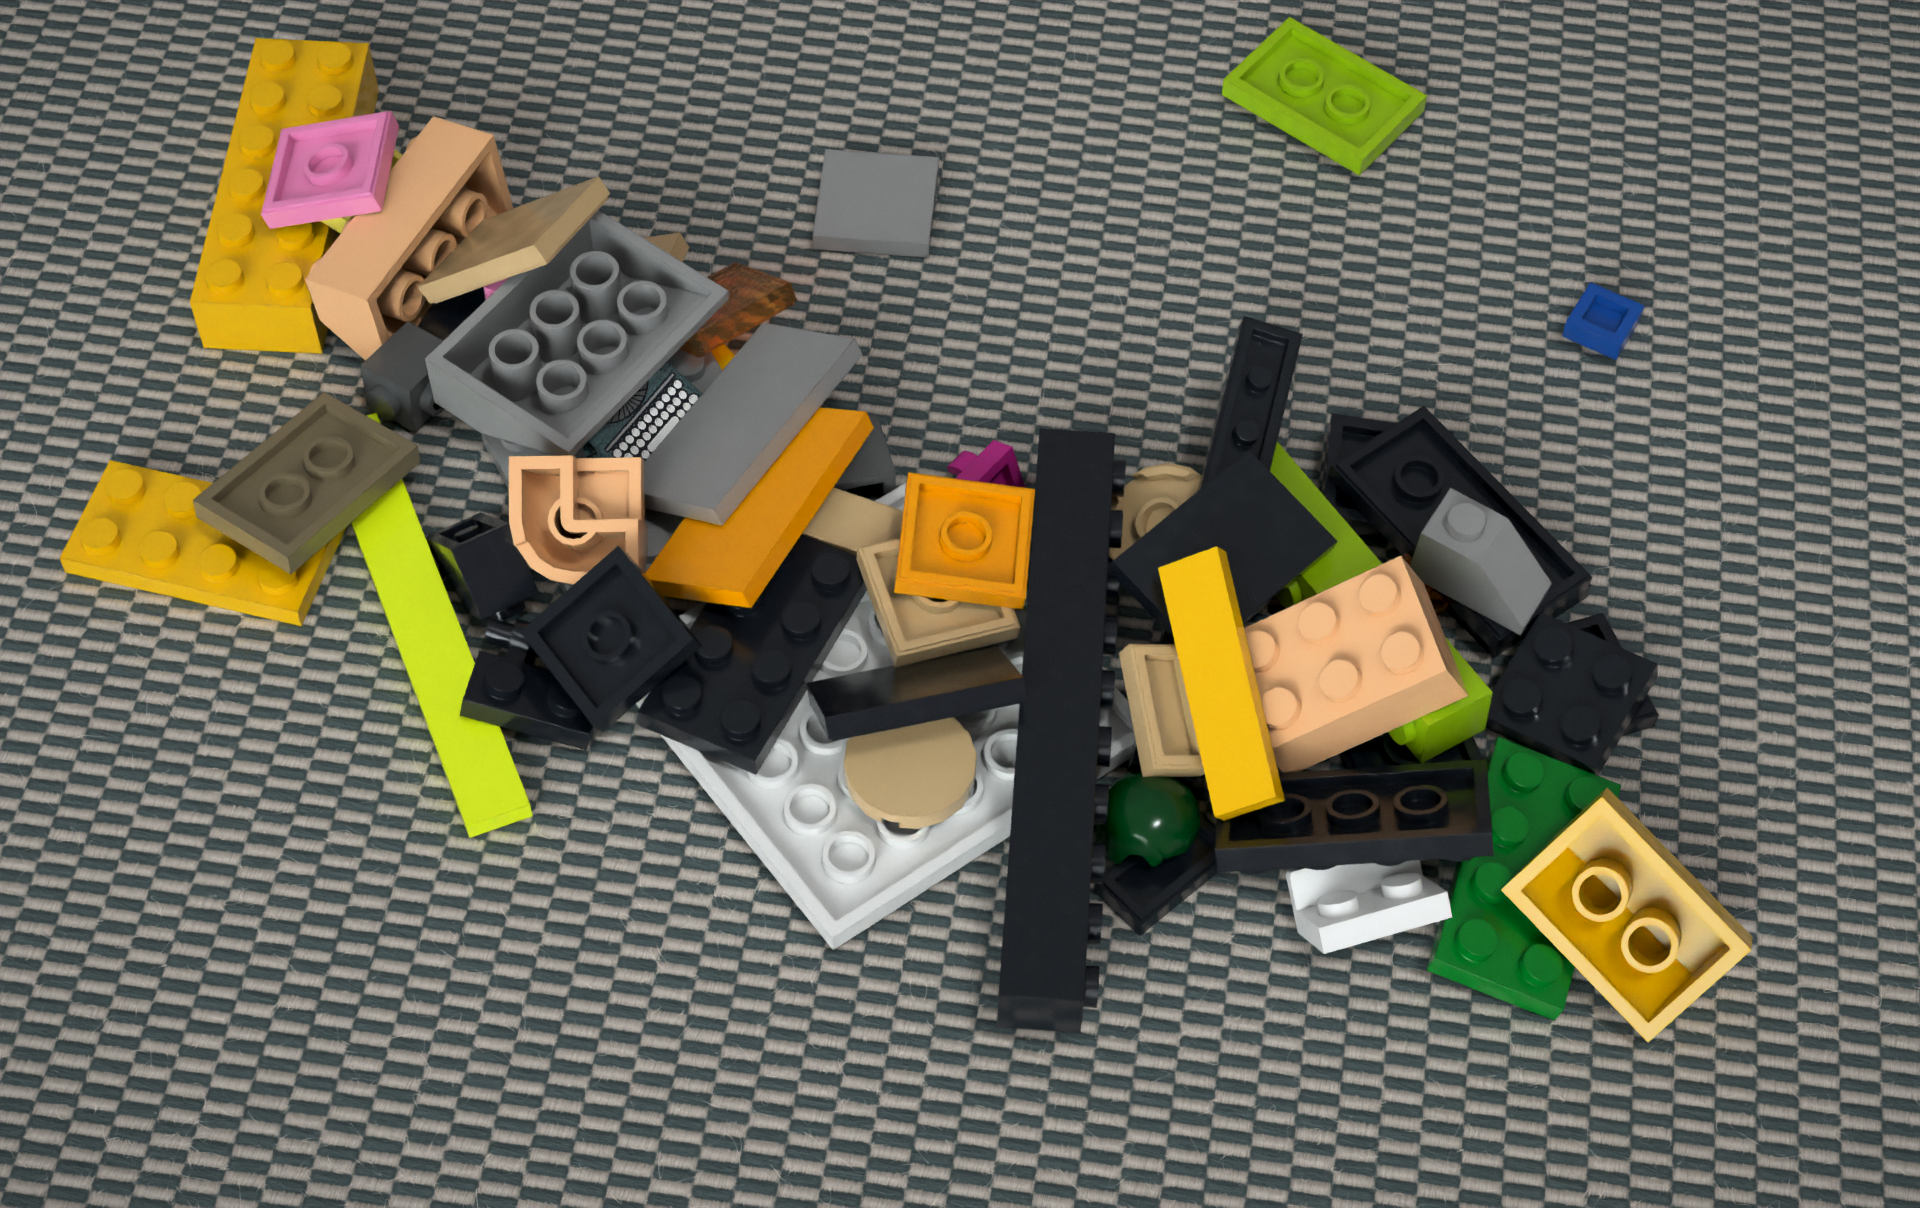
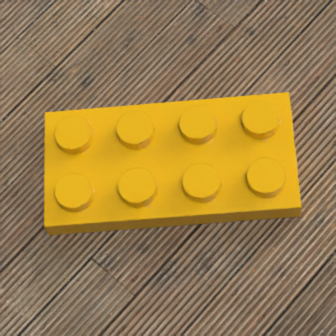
(147, 537)

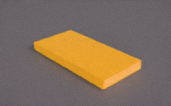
(741, 556)

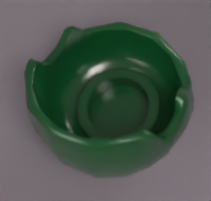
(1148, 818)

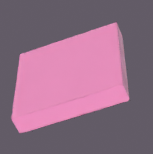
(330, 170)

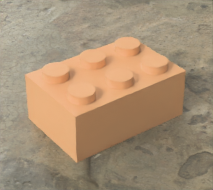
(1351, 665)

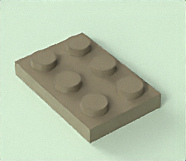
(306, 482)

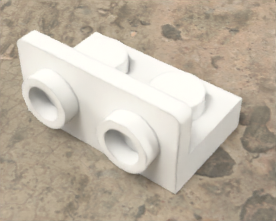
(1363, 902)

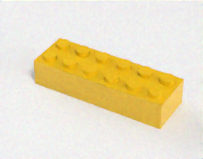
(251, 276)

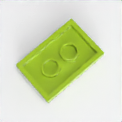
(1324, 95)

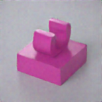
(993, 465)

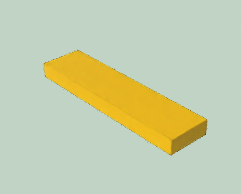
(1220, 684)

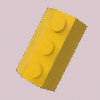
(1628, 915)

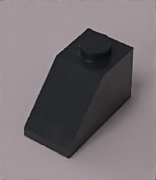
(484, 566)

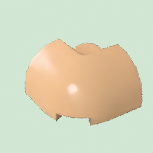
(576, 512)

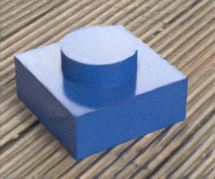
(1603, 321)

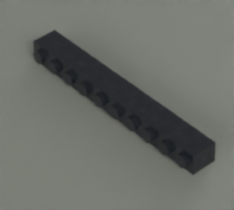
(1060, 737)

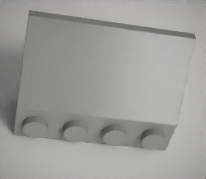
(571, 339)

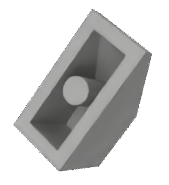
(1480, 562)

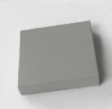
(876, 203)

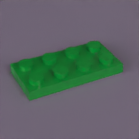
(1489, 938)

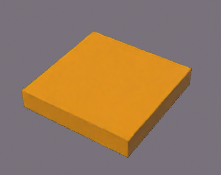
(965, 541)

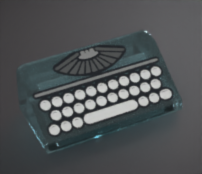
(645, 417)

